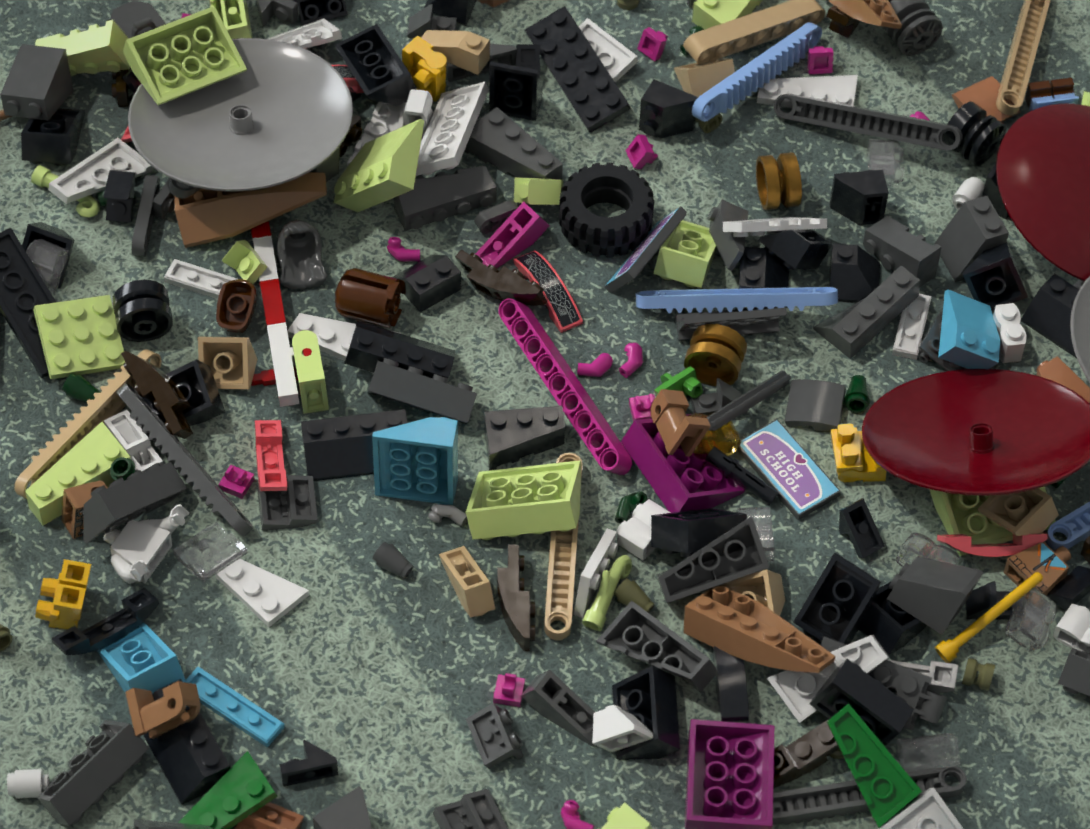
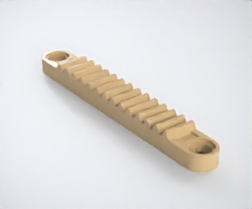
(1022, 55)
(101, 408)
(561, 574)

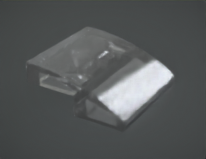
(209, 551)

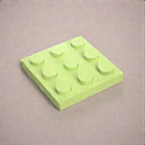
(79, 336)

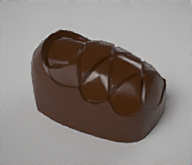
(236, 305)

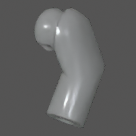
(439, 511)

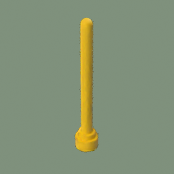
(949, 649)

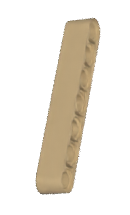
(752, 30)

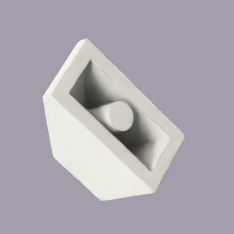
(618, 729)

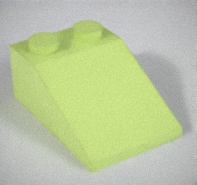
(686, 255)

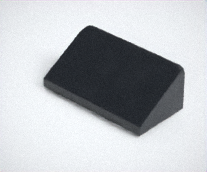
(1071, 588)

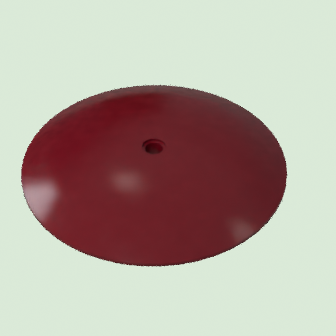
(1047, 183)
(979, 432)

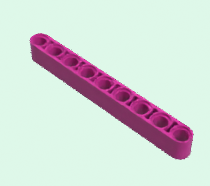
(571, 393)

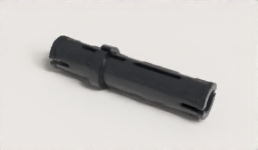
(738, 473)

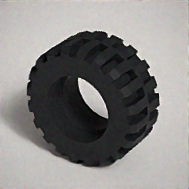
(606, 185)

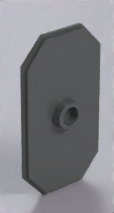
(136, 18)

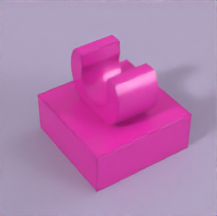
(652, 43)
(820, 60)
(640, 152)
(641, 406)
(236, 481)
(509, 690)

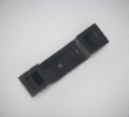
(111, 629)

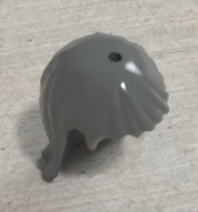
(300, 256)

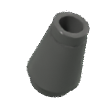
(391, 559)

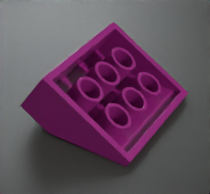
(677, 479)
(729, 775)

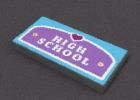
(645, 250)
(788, 469)

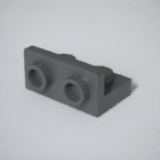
(494, 735)

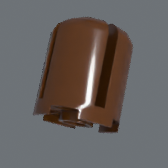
(369, 297)

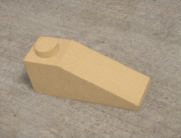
(460, 48)
(468, 581)

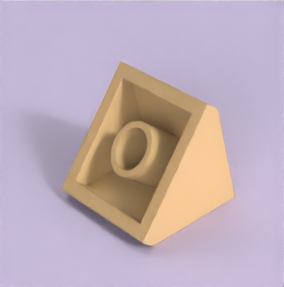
(230, 360)

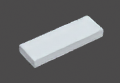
(196, 278)
(911, 328)

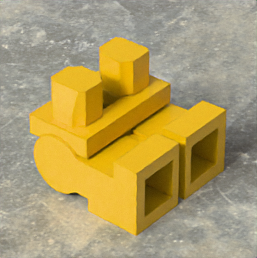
(425, 67)
(852, 458)
(68, 595)

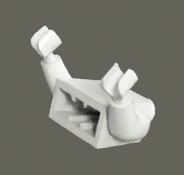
(143, 545)

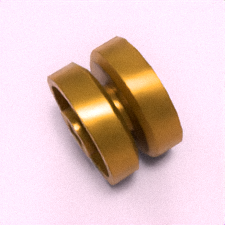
(778, 181)
(716, 353)

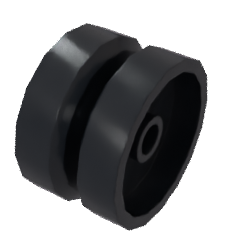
(142, 310)

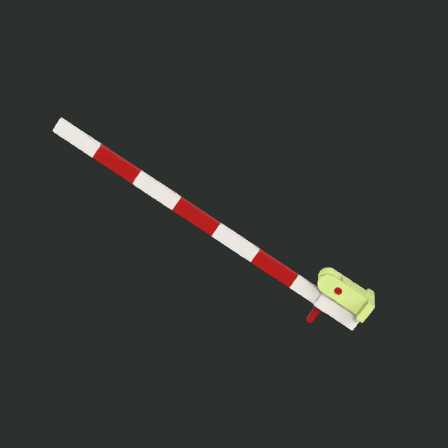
(305, 348)

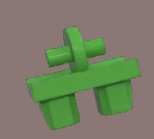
(684, 381)

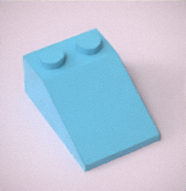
(968, 333)
(142, 661)

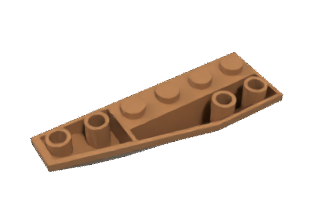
(870, 11)
(224, 214)
(752, 632)

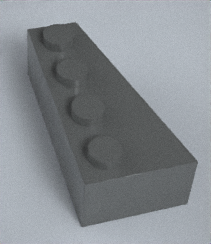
(511, 148)

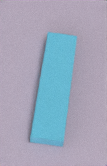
(235, 708)

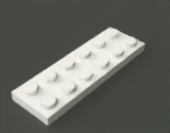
(450, 128)

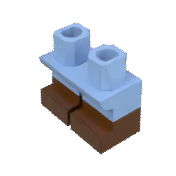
(1046, 93)

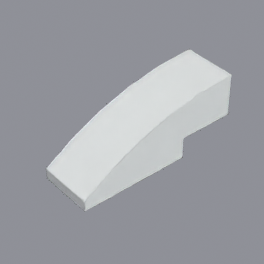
(133, 440)

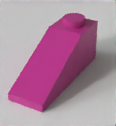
(513, 236)

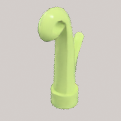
(88, 205)
(595, 617)

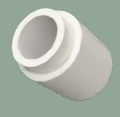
(969, 190)
(27, 783)

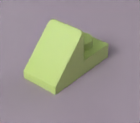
(537, 191)
(245, 261)

